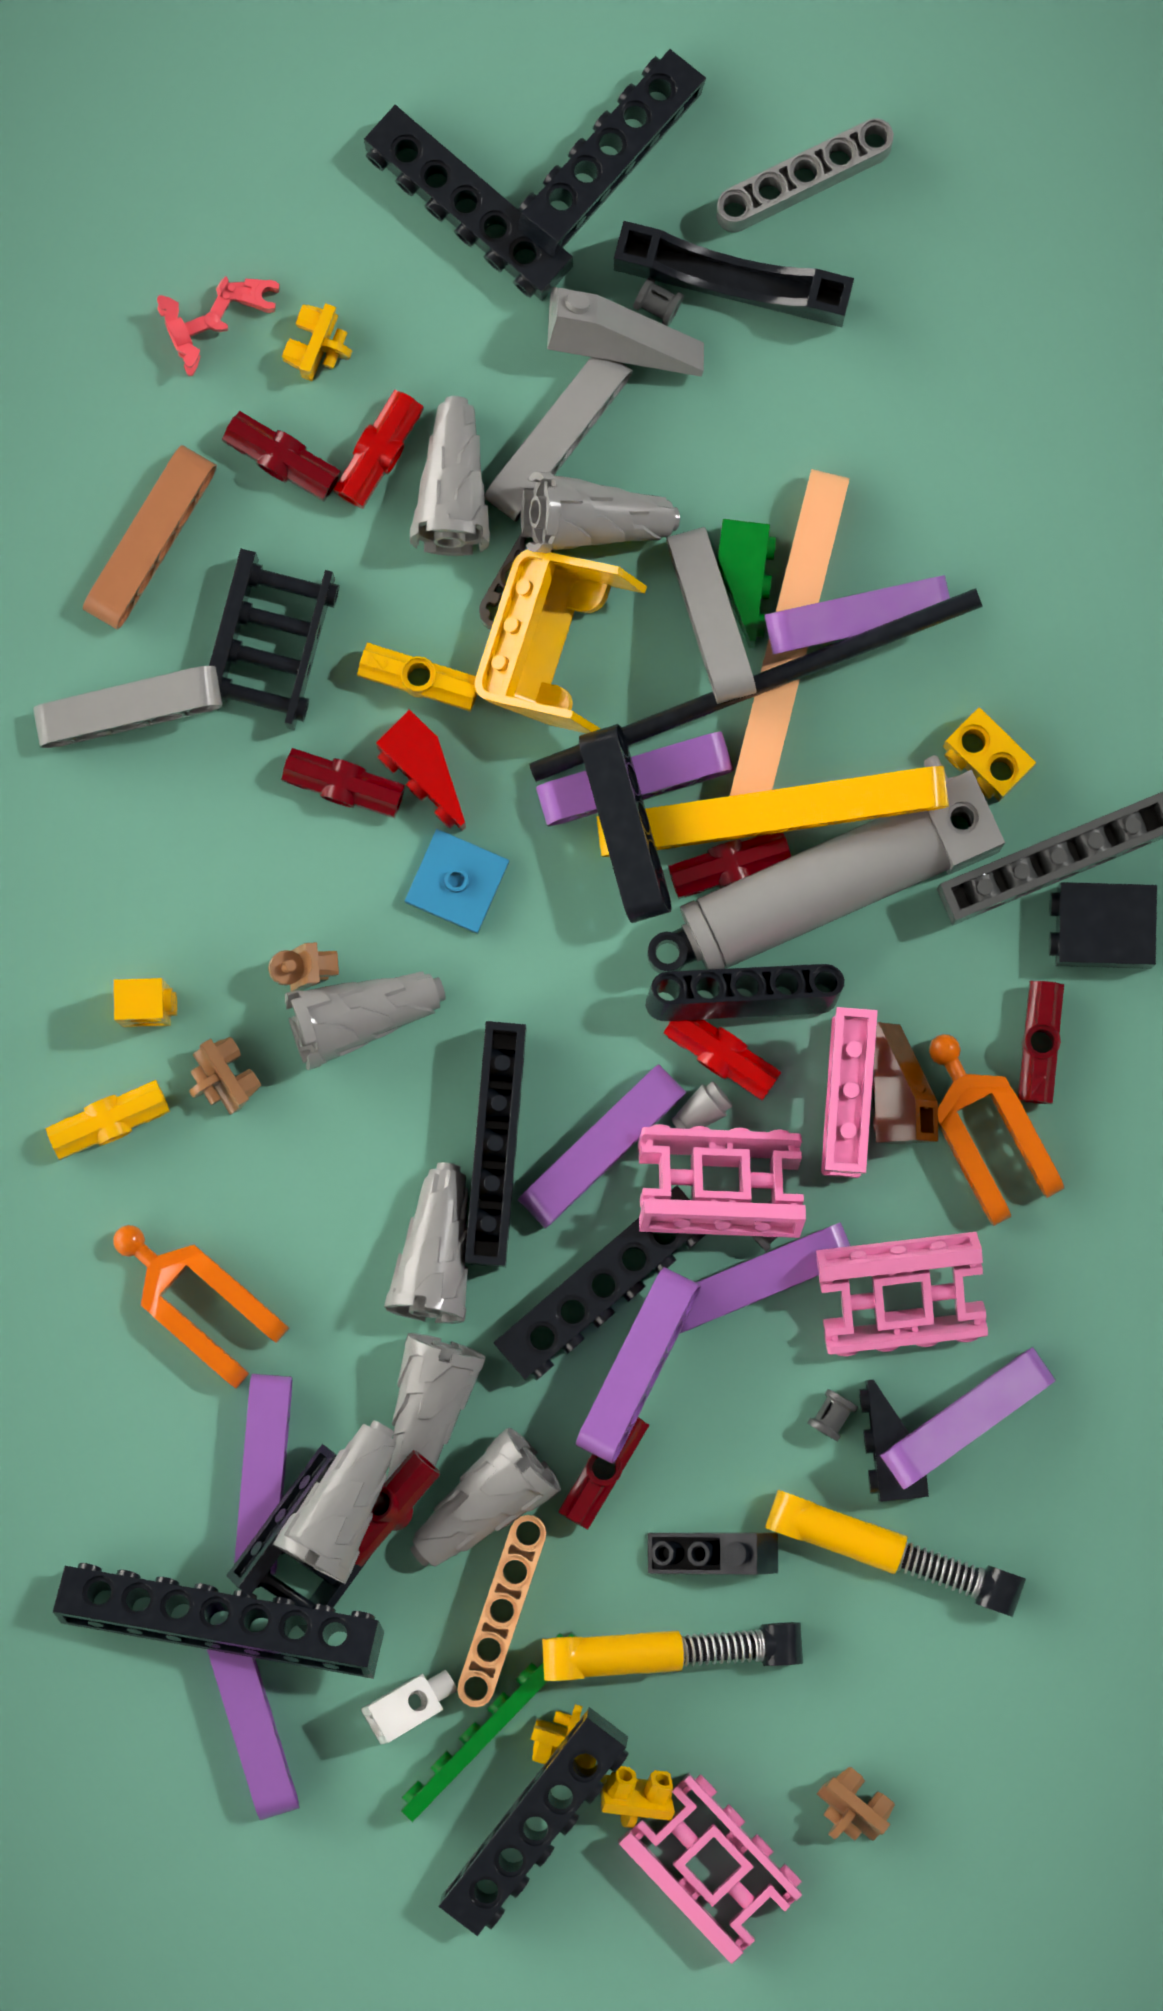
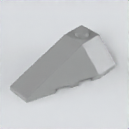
(605, 330)

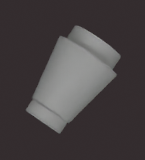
(703, 1108)

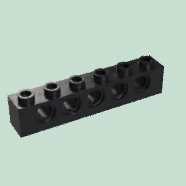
(398, 132)
(554, 227)
(495, 1144)
(516, 1341)
(590, 1736)

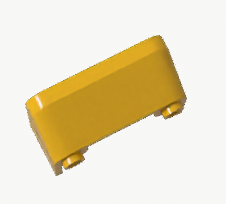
(532, 630)

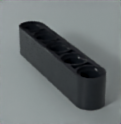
(625, 823)
(729, 1003)

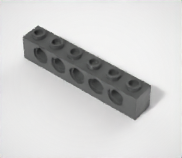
(1053, 860)

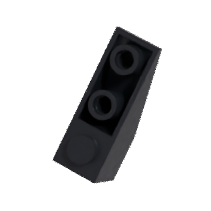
(884, 1432)
(713, 1553)

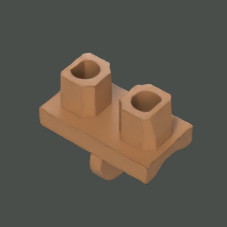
(303, 966)
(217, 1080)
(850, 1812)

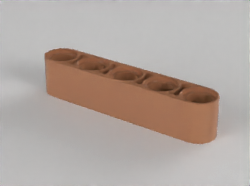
(149, 537)

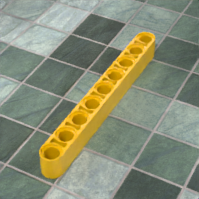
(795, 808)

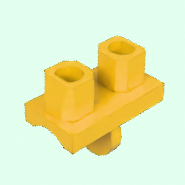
(321, 324)
(548, 1737)
(636, 1797)

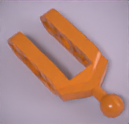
(967, 1090)
(163, 1272)

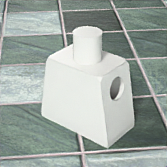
(391, 1713)

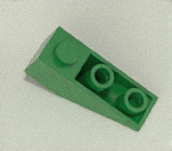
(742, 566)

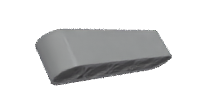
(815, 159)
(558, 432)
(711, 615)
(128, 706)

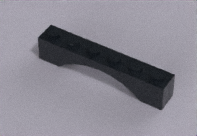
(784, 289)

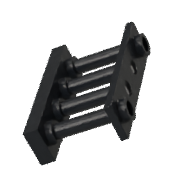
(241, 612)
(254, 1565)

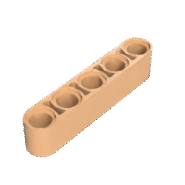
(491, 1628)

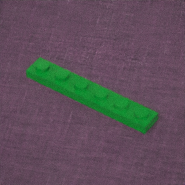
(474, 1740)

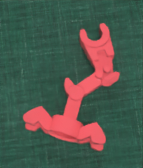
(246, 293)

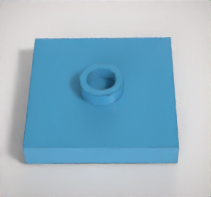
(457, 881)

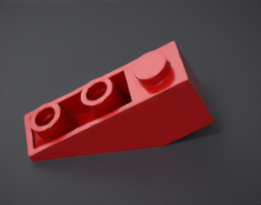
(419, 756)

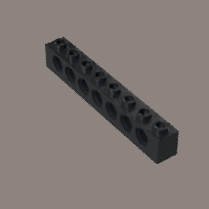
(355, 1656)

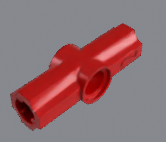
(378, 449)
(724, 1055)

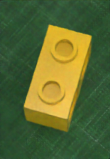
(996, 748)
(144, 1002)

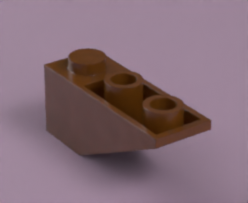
(903, 1098)

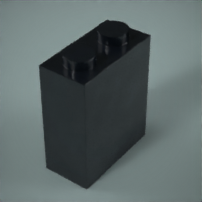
(1104, 925)

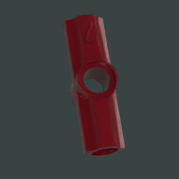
(281, 456)
(343, 783)
(727, 863)
(1043, 1016)
(590, 1492)
(402, 1493)

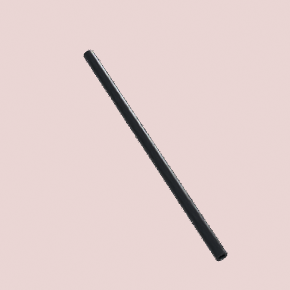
(775, 677)

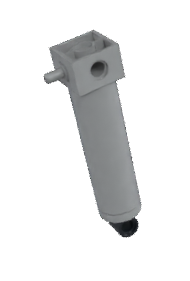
(832, 880)

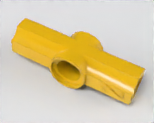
(393, 669)
(107, 1120)

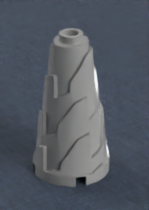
(451, 491)
(581, 513)
(352, 1014)
(432, 1268)
(433, 1390)
(487, 1499)
(339, 1508)

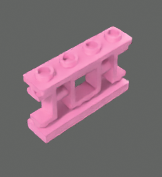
(849, 1092)
(721, 1210)
(900, 1264)
(689, 1887)

